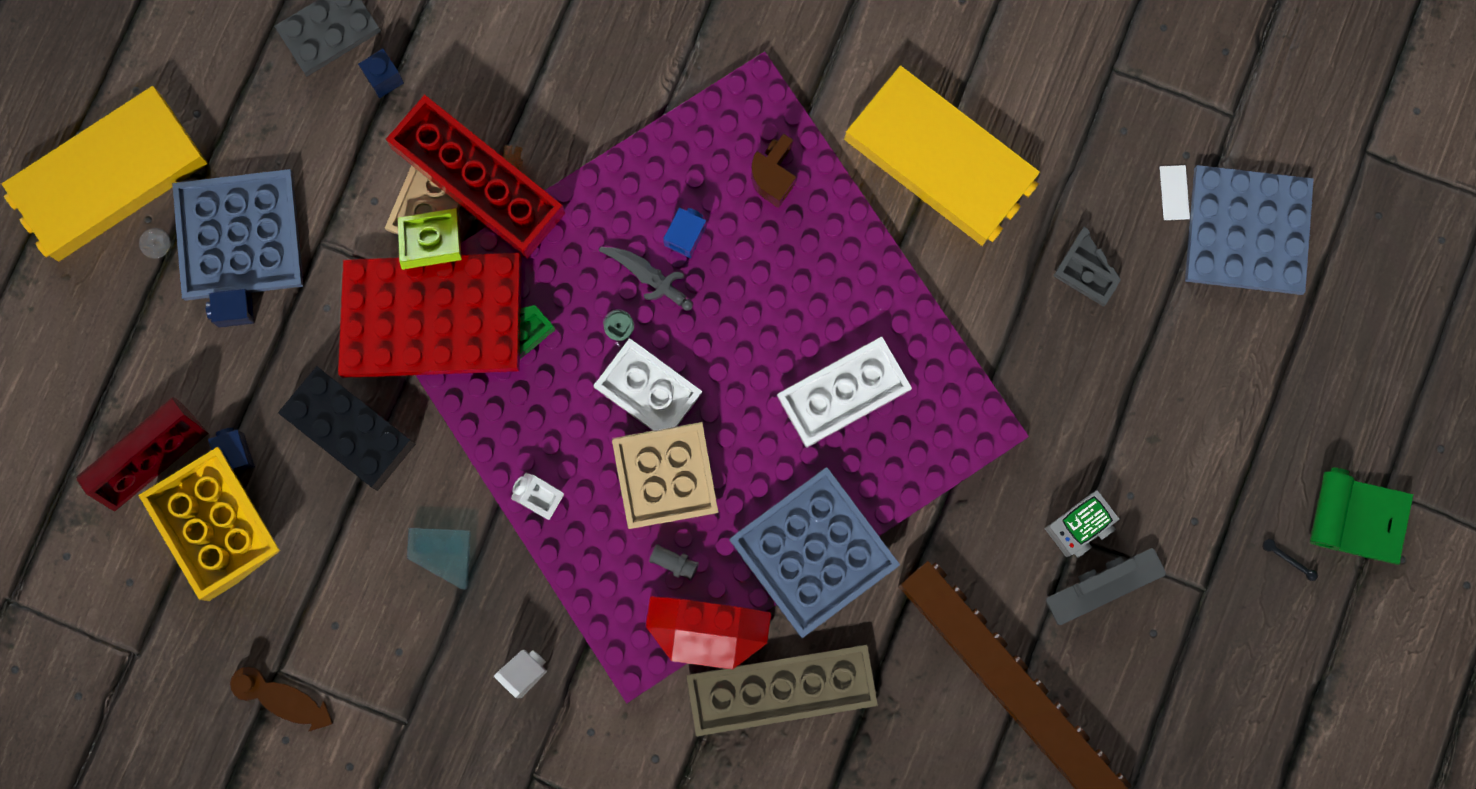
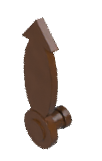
(279, 698)

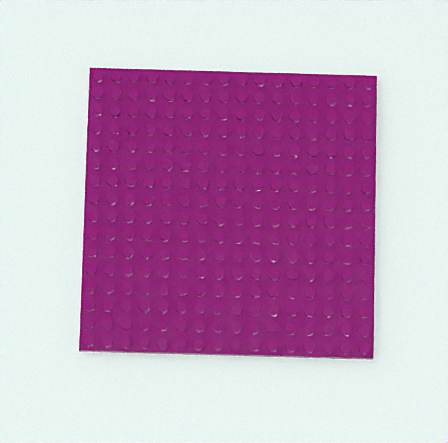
(770, 307)

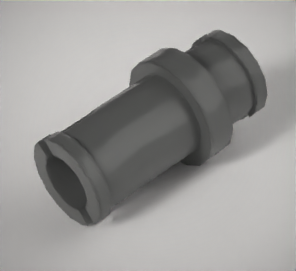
(679, 564)

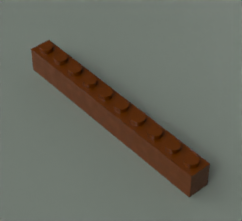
(1008, 681)

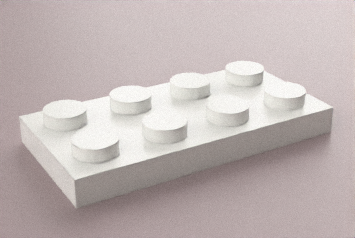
(844, 392)

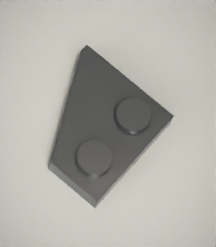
(1087, 270)

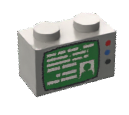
(1082, 524)

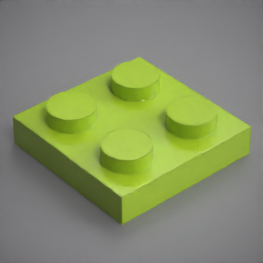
(429, 238)

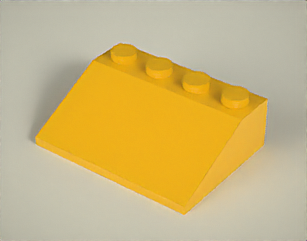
(209, 524)

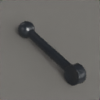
(1269, 545)

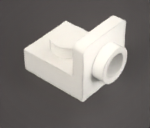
(536, 495)

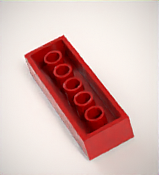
(475, 176)

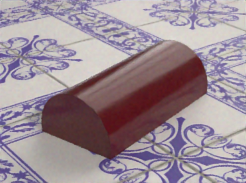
(142, 455)

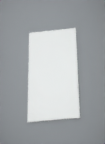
(1174, 192)

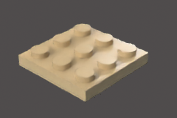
(665, 475)

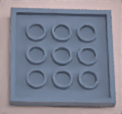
(1249, 230)
(237, 234)
(814, 552)

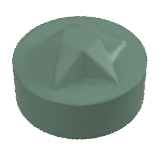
(618, 325)

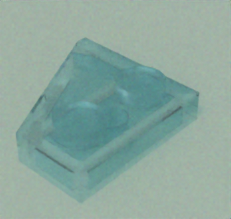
(441, 553)

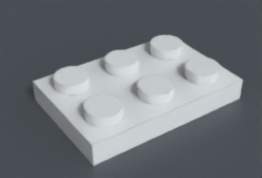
(647, 388)

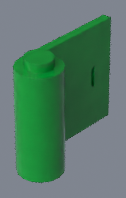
(1357, 518)

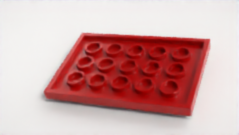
(430, 317)

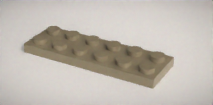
(781, 690)

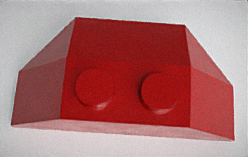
(706, 631)

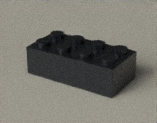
(346, 428)

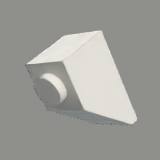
(521, 673)

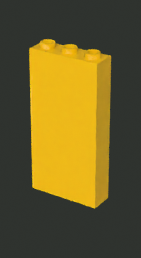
(942, 156)
(103, 174)

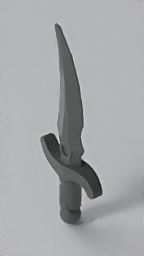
(647, 274)

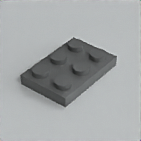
(326, 31)

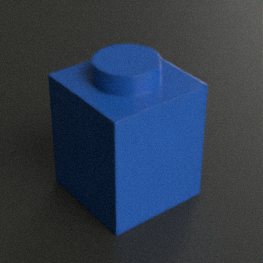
(685, 231)

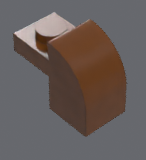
(768, 176)

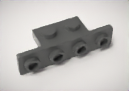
(1101, 588)

